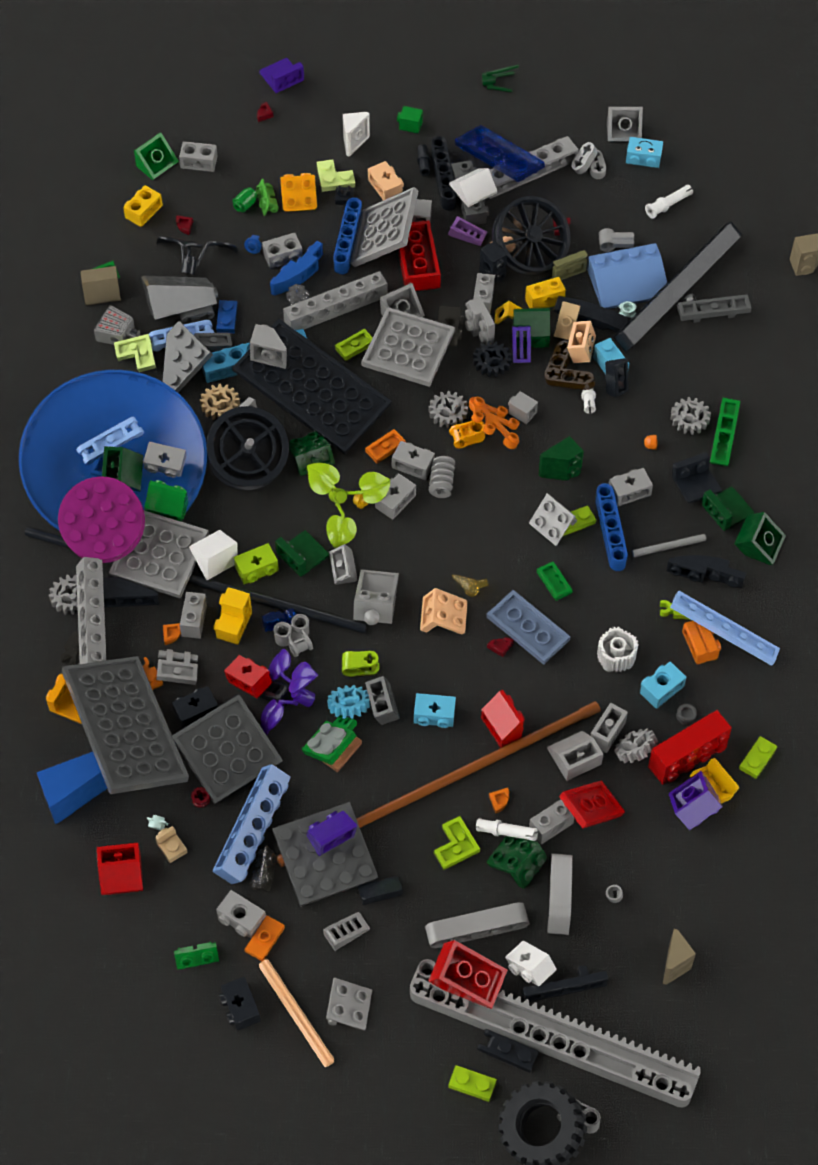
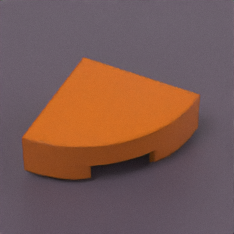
(171, 633)
(499, 799)

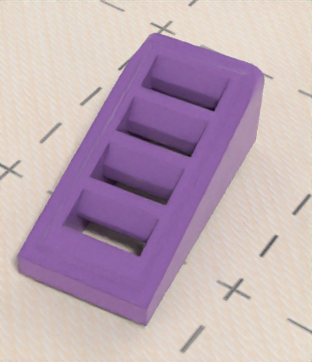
(457, 231)

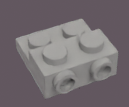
(479, 321)

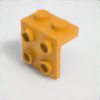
(298, 192)
(61, 702)

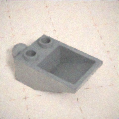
(375, 597)

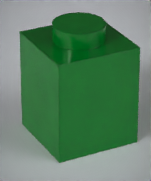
(410, 119)

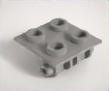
(552, 519)
(348, 1004)

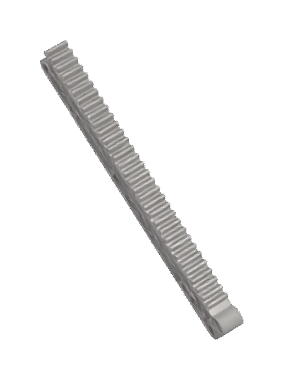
(602, 1053)

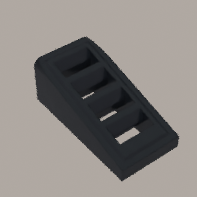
(282, 694)

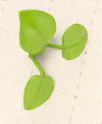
(322, 480)

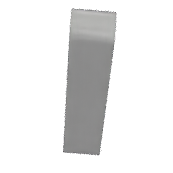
(477, 925)

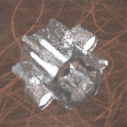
(297, 294)

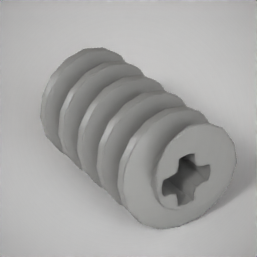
(441, 476)

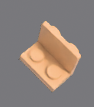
(444, 611)

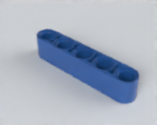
(347, 235)
(614, 534)

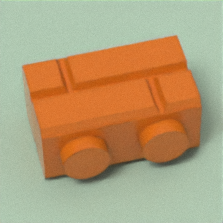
(701, 642)

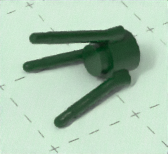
(489, 78)

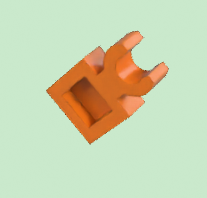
(151, 674)

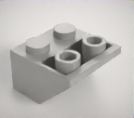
(576, 754)

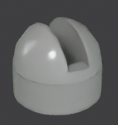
(610, 895)

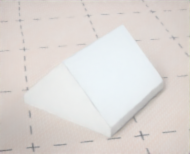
(355, 130)
(474, 186)
(214, 553)

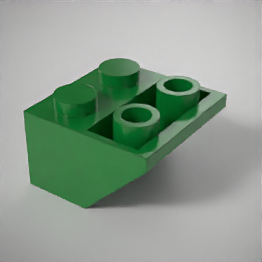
(166, 500)

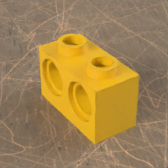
(143, 206)

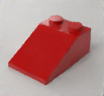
(467, 974)

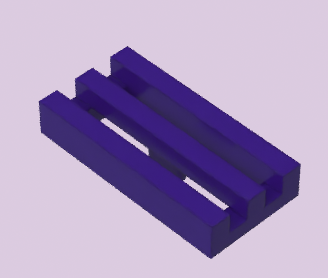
(514, 348)

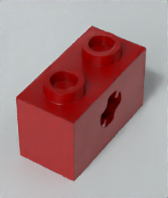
(248, 676)

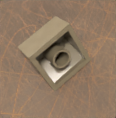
(804, 254)

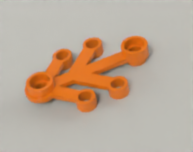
(478, 405)

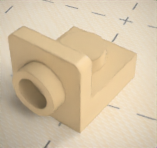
(170, 844)

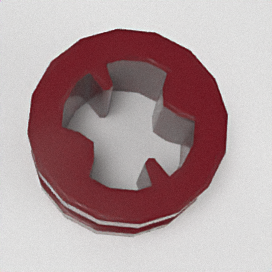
(200, 804)

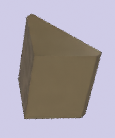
(100, 285)
(679, 957)

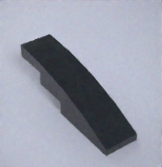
(599, 316)

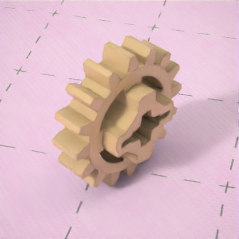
(219, 400)

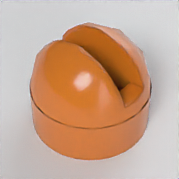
(651, 442)

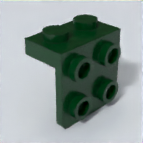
(519, 858)

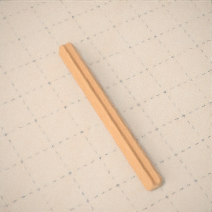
(296, 1013)

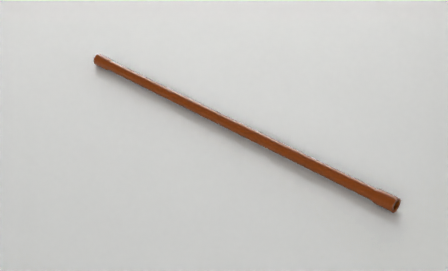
(583, 713)

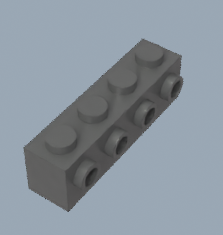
(478, 212)

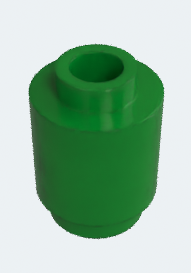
(245, 199)

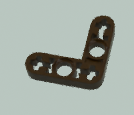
(586, 378)

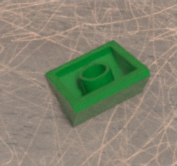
(155, 156)

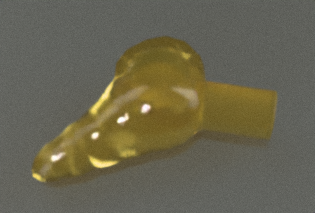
(470, 585)

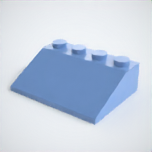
(627, 275)

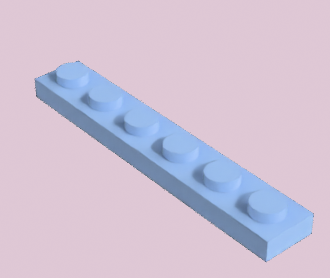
(725, 628)

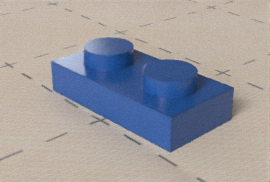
(226, 316)

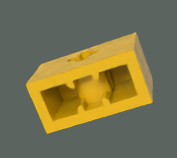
(544, 293)

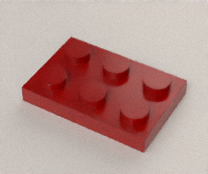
(591, 804)

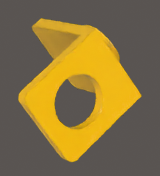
(508, 311)

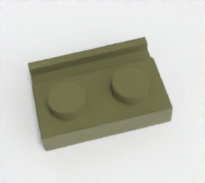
(570, 265)

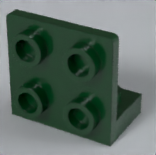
(310, 450)
(726, 507)
(301, 552)

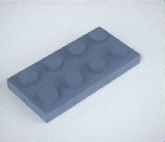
(528, 627)

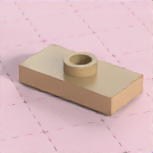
(568, 315)

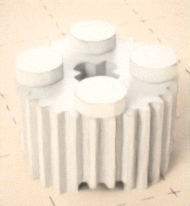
(617, 650)

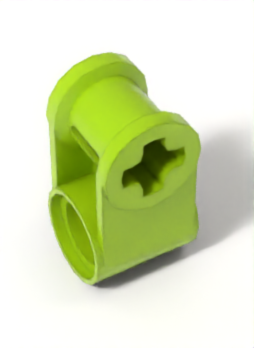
(358, 663)

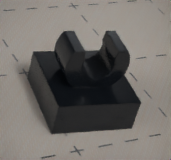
(343, 194)

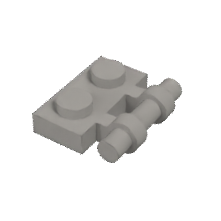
(176, 671)

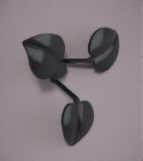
(189, 262)

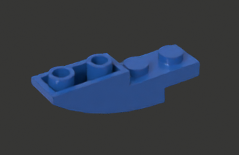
(297, 272)

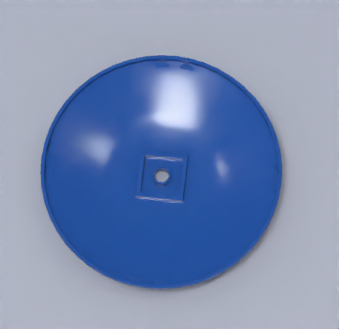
(92, 406)

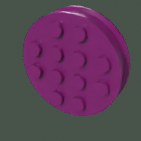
(101, 519)

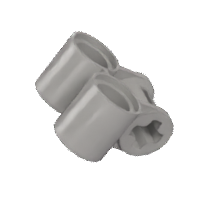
(295, 636)

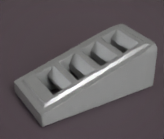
(343, 940)

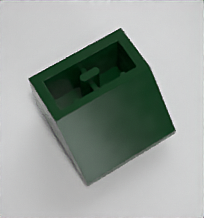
(123, 465)

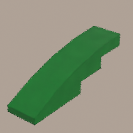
(725, 432)

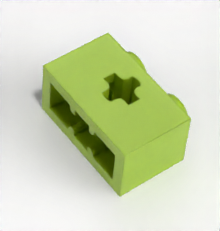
(256, 564)

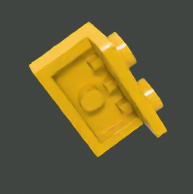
(719, 780)

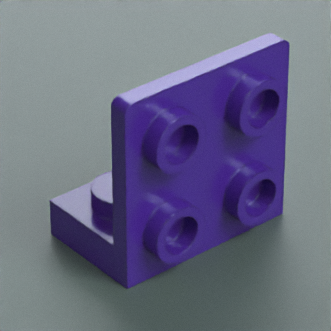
(282, 74)

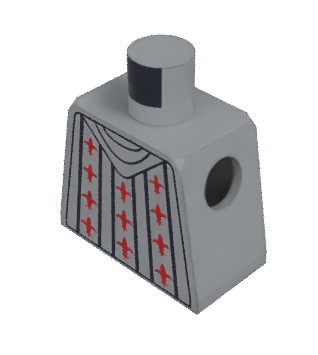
(115, 327)

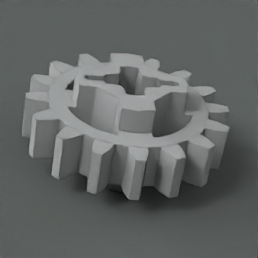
(448, 409)
(690, 415)
(64, 595)
(636, 745)

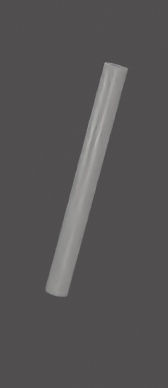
(668, 545)

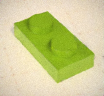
(354, 344)
(584, 519)
(758, 757)
(472, 1083)

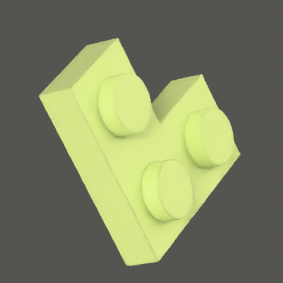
(331, 179)
(137, 347)

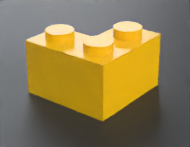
(234, 615)

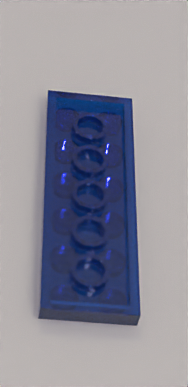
(500, 153)

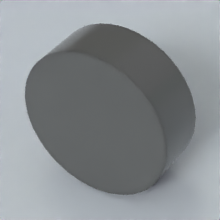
(686, 714)

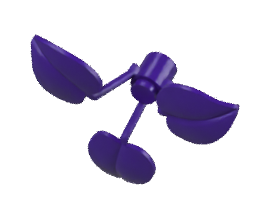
(301, 678)

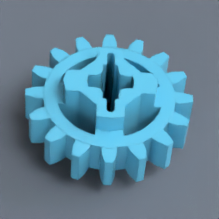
(348, 701)

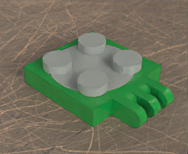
(331, 740)

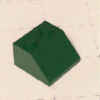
(540, 326)
(561, 460)
(760, 538)

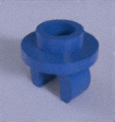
(252, 244)

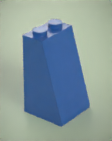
(71, 785)

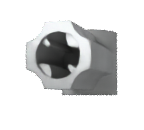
(610, 240)

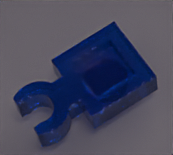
(273, 618)

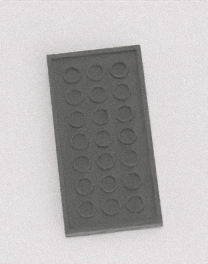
(124, 725)

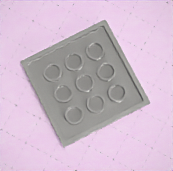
(384, 227)
(408, 346)
(162, 556)

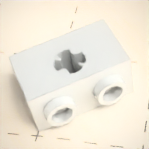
(530, 963)

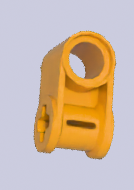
(467, 433)

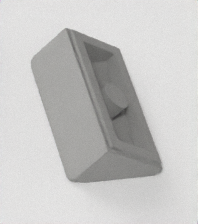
(343, 565)

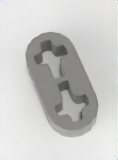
(584, 158)
(600, 163)

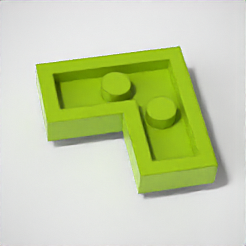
(461, 844)

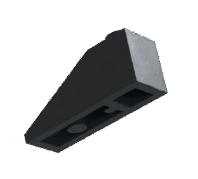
(124, 593)

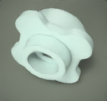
(627, 309)
(157, 822)

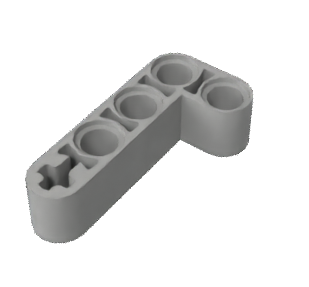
(560, 894)

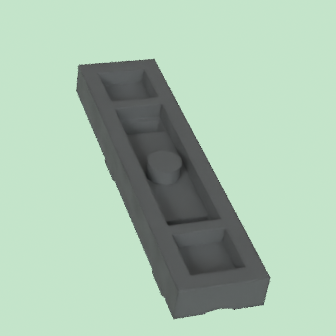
(714, 307)

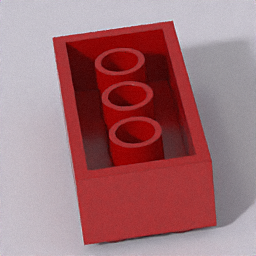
(419, 258)
(689, 747)

